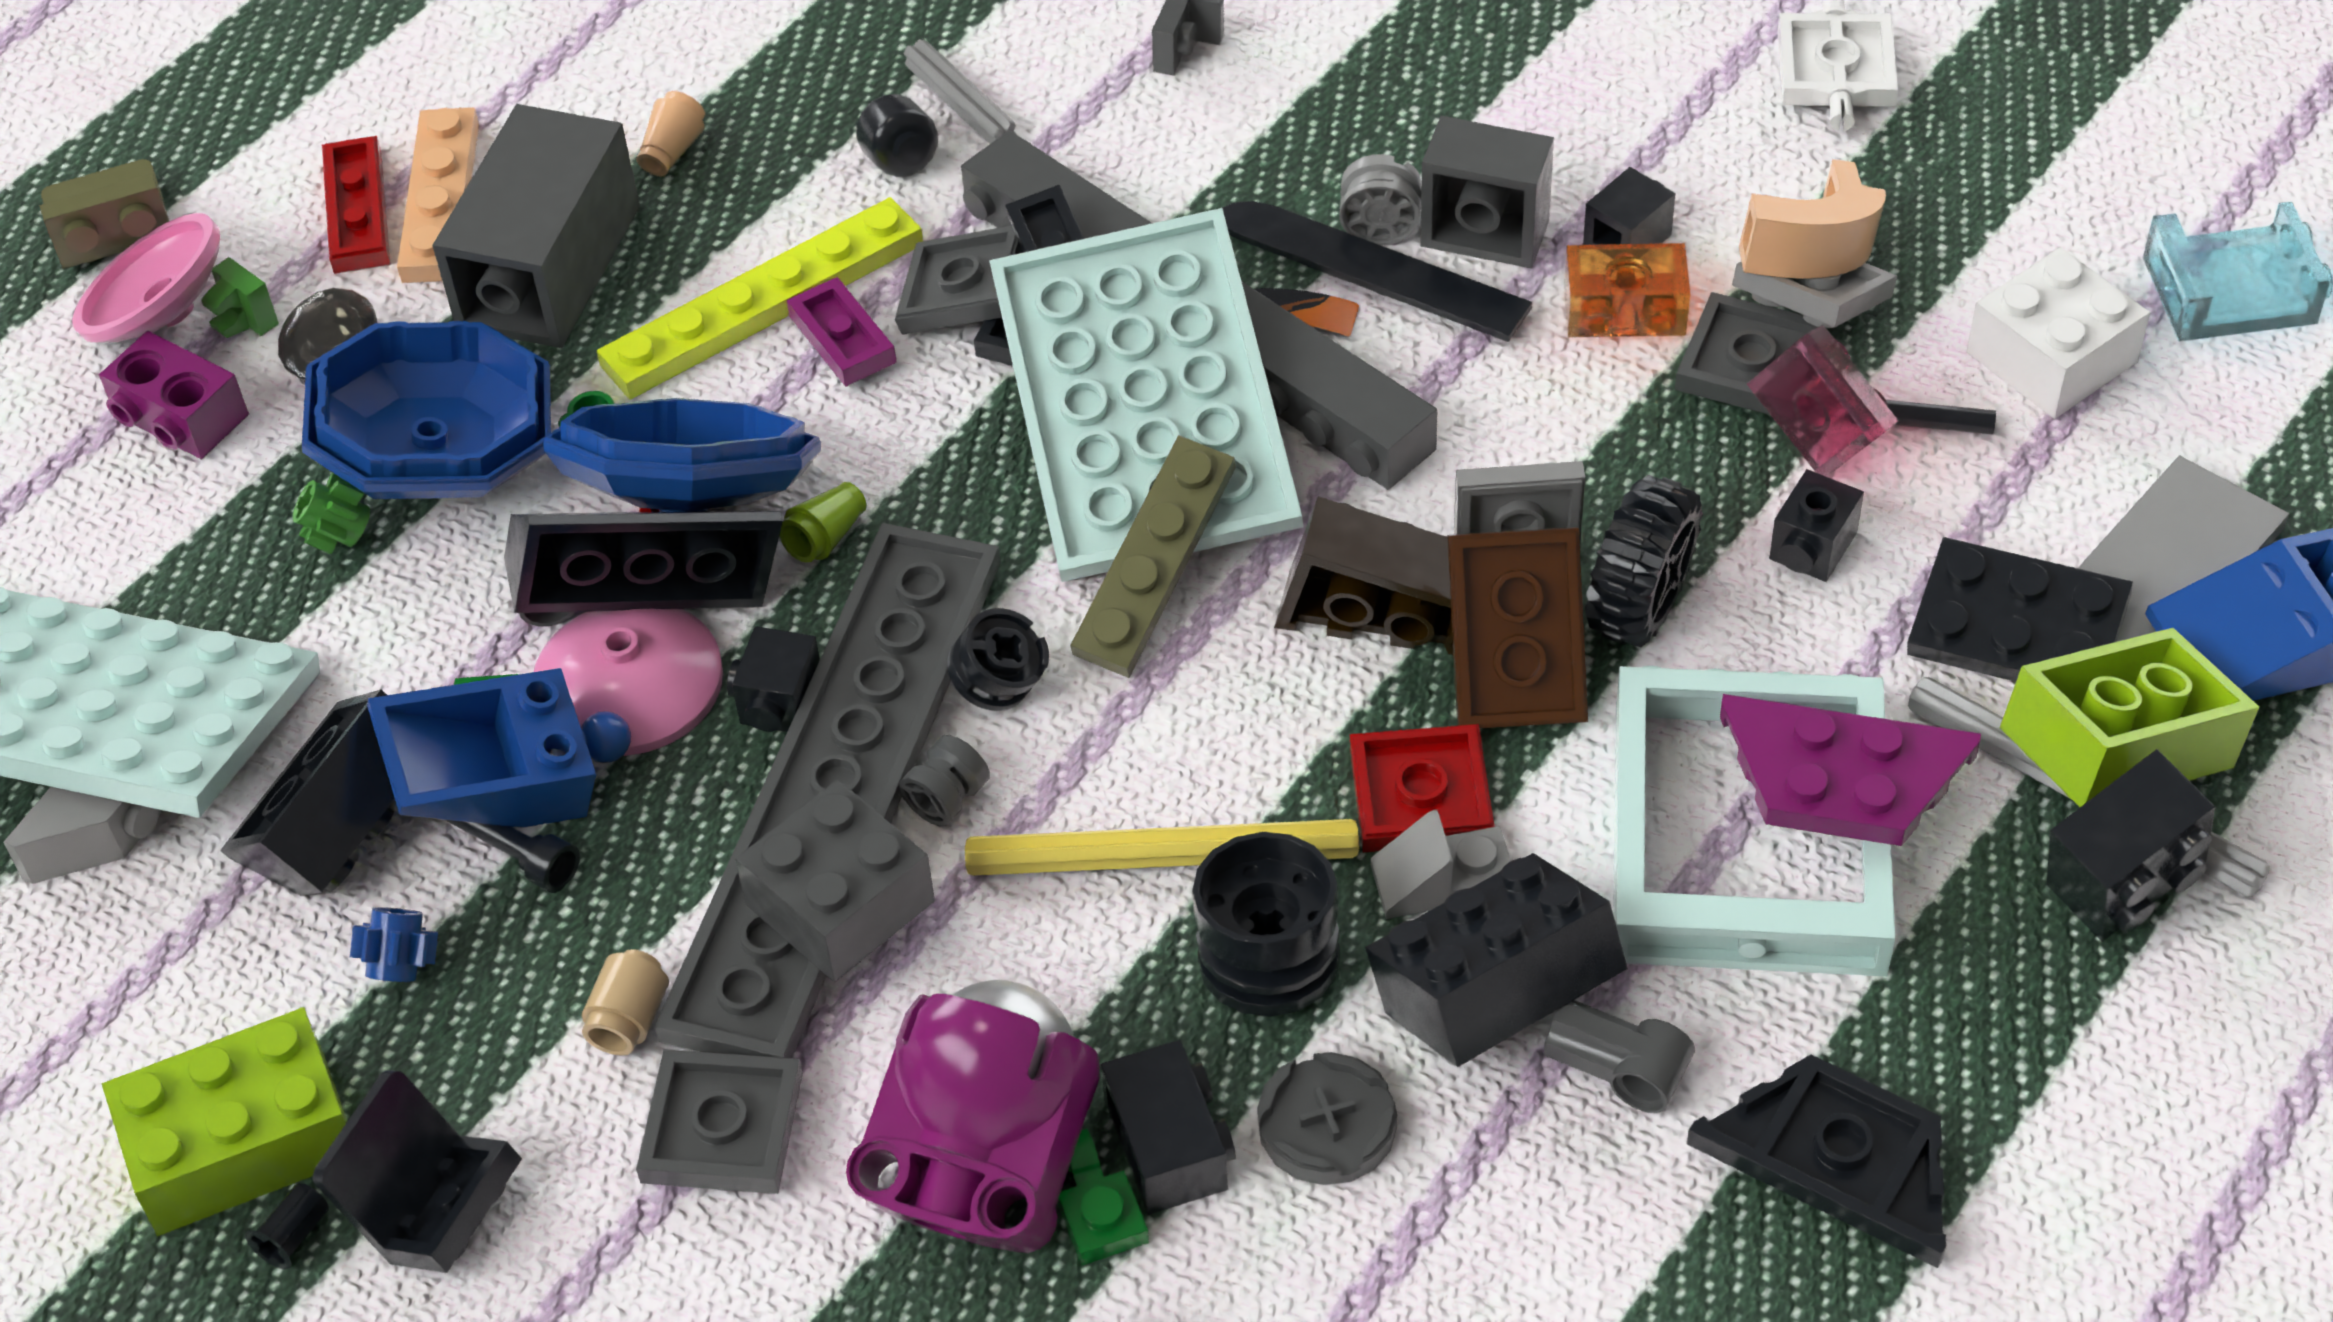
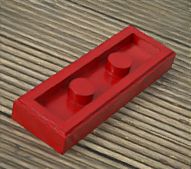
(355, 204)

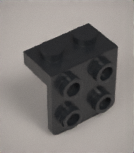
(412, 1177)

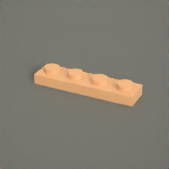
(437, 180)

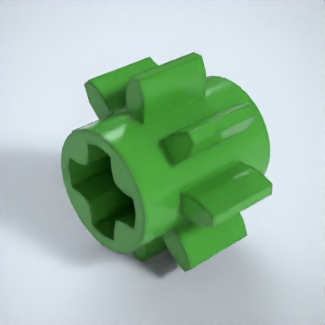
(331, 514)

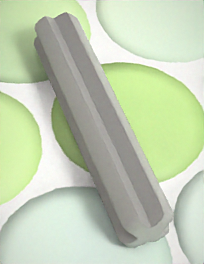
(957, 91)

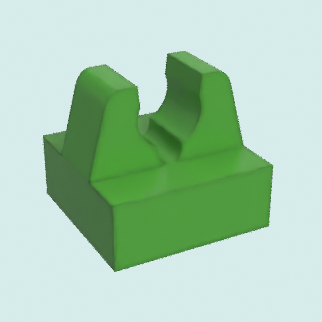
(238, 301)

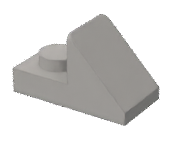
(1427, 867)

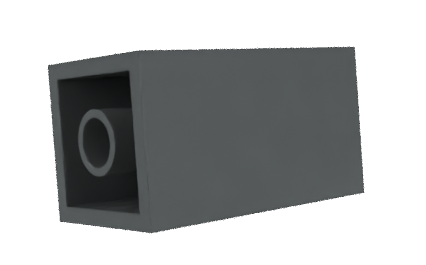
(538, 224)

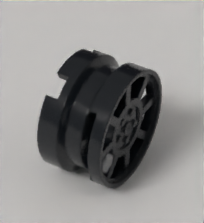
(998, 657)

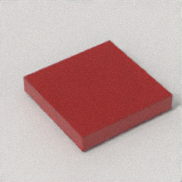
(1415, 772)

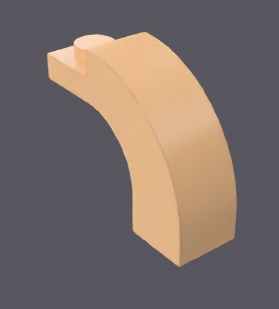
(1813, 235)

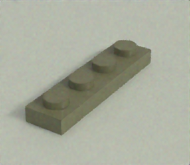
(1153, 556)

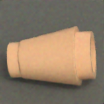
(670, 131)

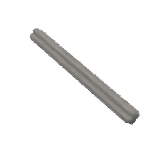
(1954, 711)

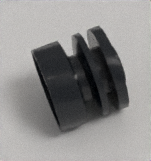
(1267, 923)

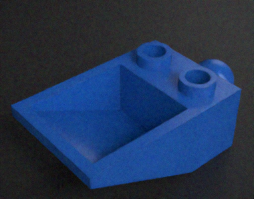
(2262, 616)
(487, 750)

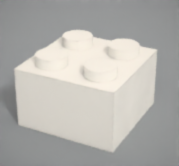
(2057, 332)

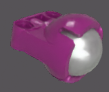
(978, 1115)

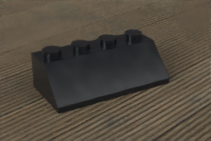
(640, 560)

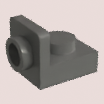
(1181, 25)

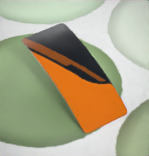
(1316, 309)

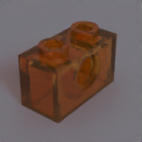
(1626, 290)

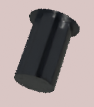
(288, 1225)

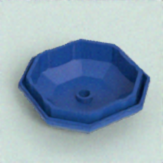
(427, 410)
(682, 452)

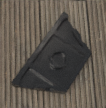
(1840, 1151)

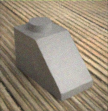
(75, 833)

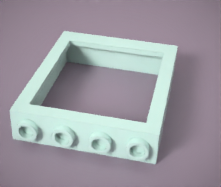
(1736, 929)

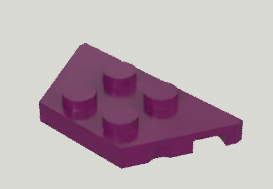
(1843, 768)

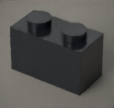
(1166, 1126)

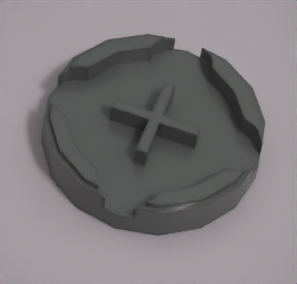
(1327, 1118)

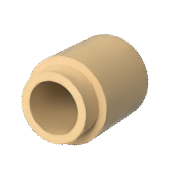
(624, 1002)

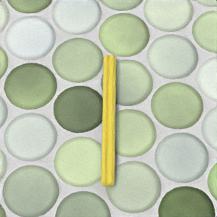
(1140, 846)

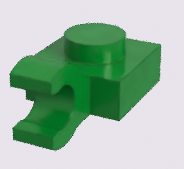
(1099, 1209)

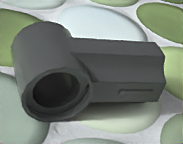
(1637, 1061)

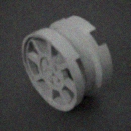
(1380, 196)

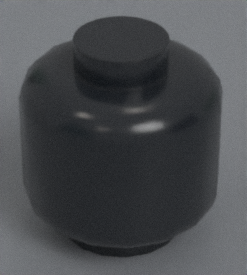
(897, 135)

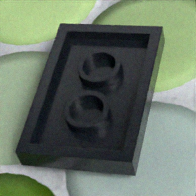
(2012, 610)

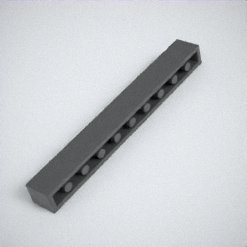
(1311, 378)

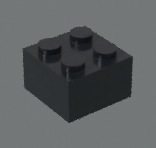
(2130, 846)

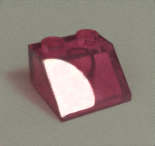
(1822, 401)

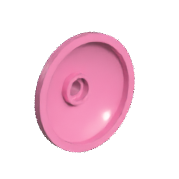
(150, 282)
(642, 664)

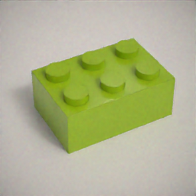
(2116, 703)
(226, 1120)

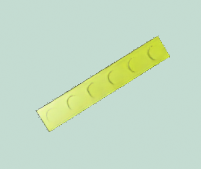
(756, 298)

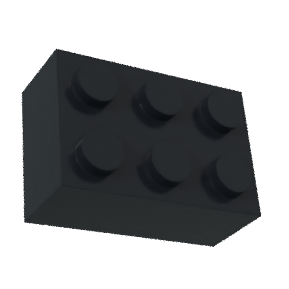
(1496, 958)

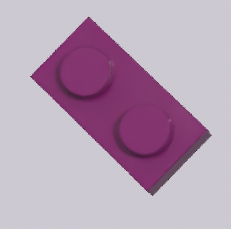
(841, 331)

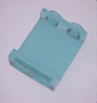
(2237, 276)

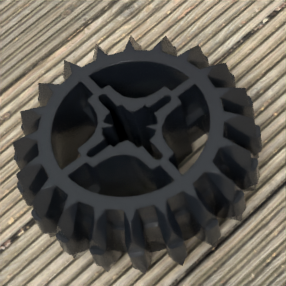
(1643, 560)

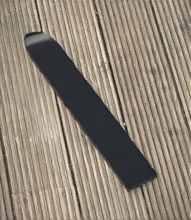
(1377, 268)

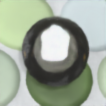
(321, 325)

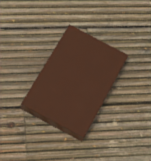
(1518, 627)

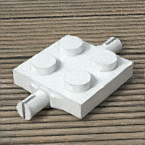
(1837, 60)

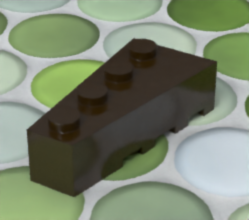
(1369, 578)

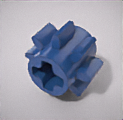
(393, 944)

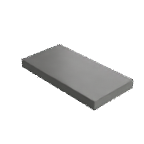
(2181, 533)

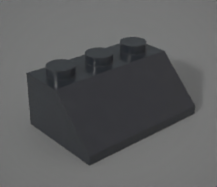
(319, 805)

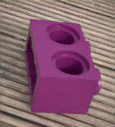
(173, 395)

